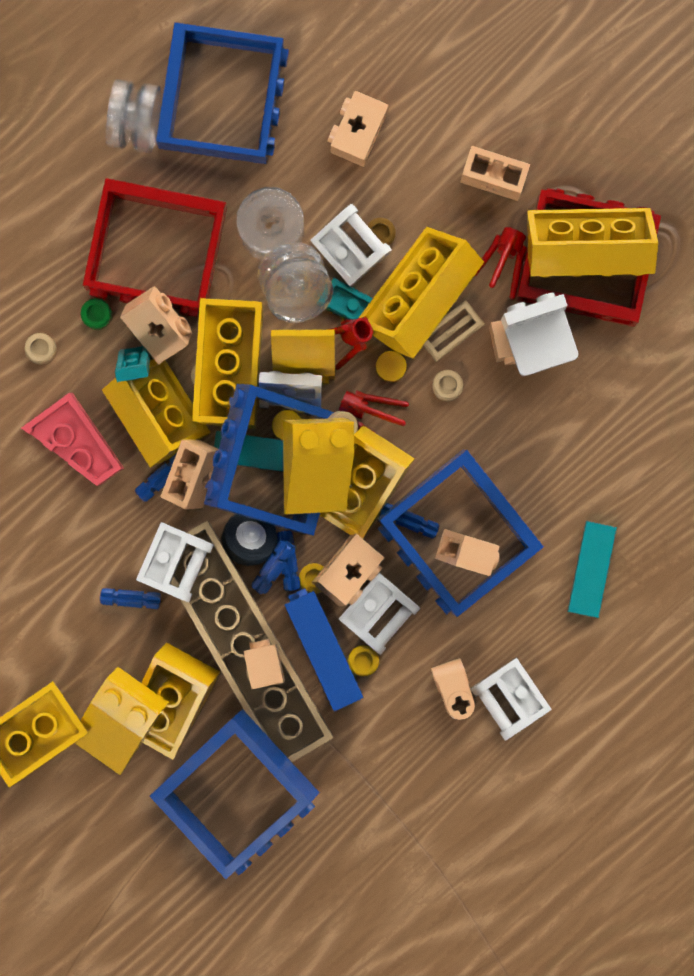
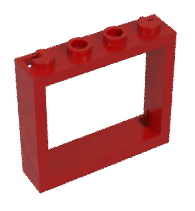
(160, 198)
(578, 305)

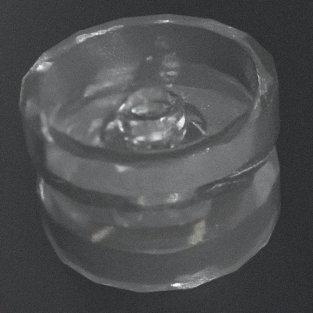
(133, 116)
(266, 206)
(295, 282)

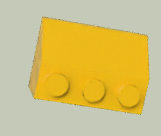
(155, 412)

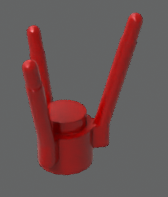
(508, 245)
(355, 333)
(355, 404)

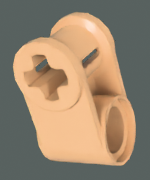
(452, 683)

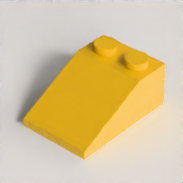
(304, 352)
(317, 464)
(374, 478)
(186, 686)
(119, 719)
(36, 733)

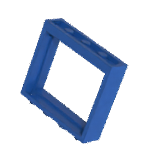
(231, 39)
(228, 454)
(497, 501)
(323, 649)
(272, 759)

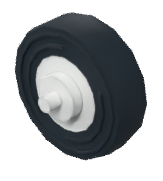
(248, 540)

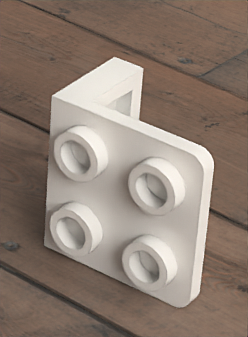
(539, 334)

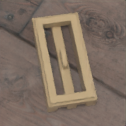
(430, 347)

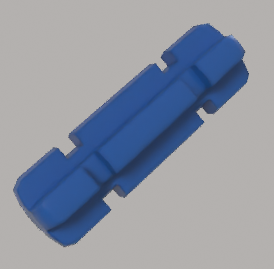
(155, 481)
(415, 522)
(273, 567)
(291, 581)
(130, 598)

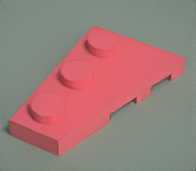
(75, 438)

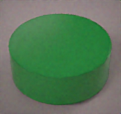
(96, 314)

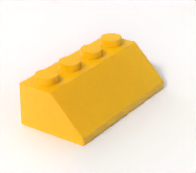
(591, 242)
(421, 290)
(226, 356)

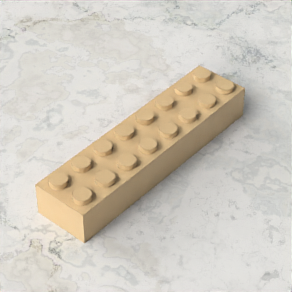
(228, 623)

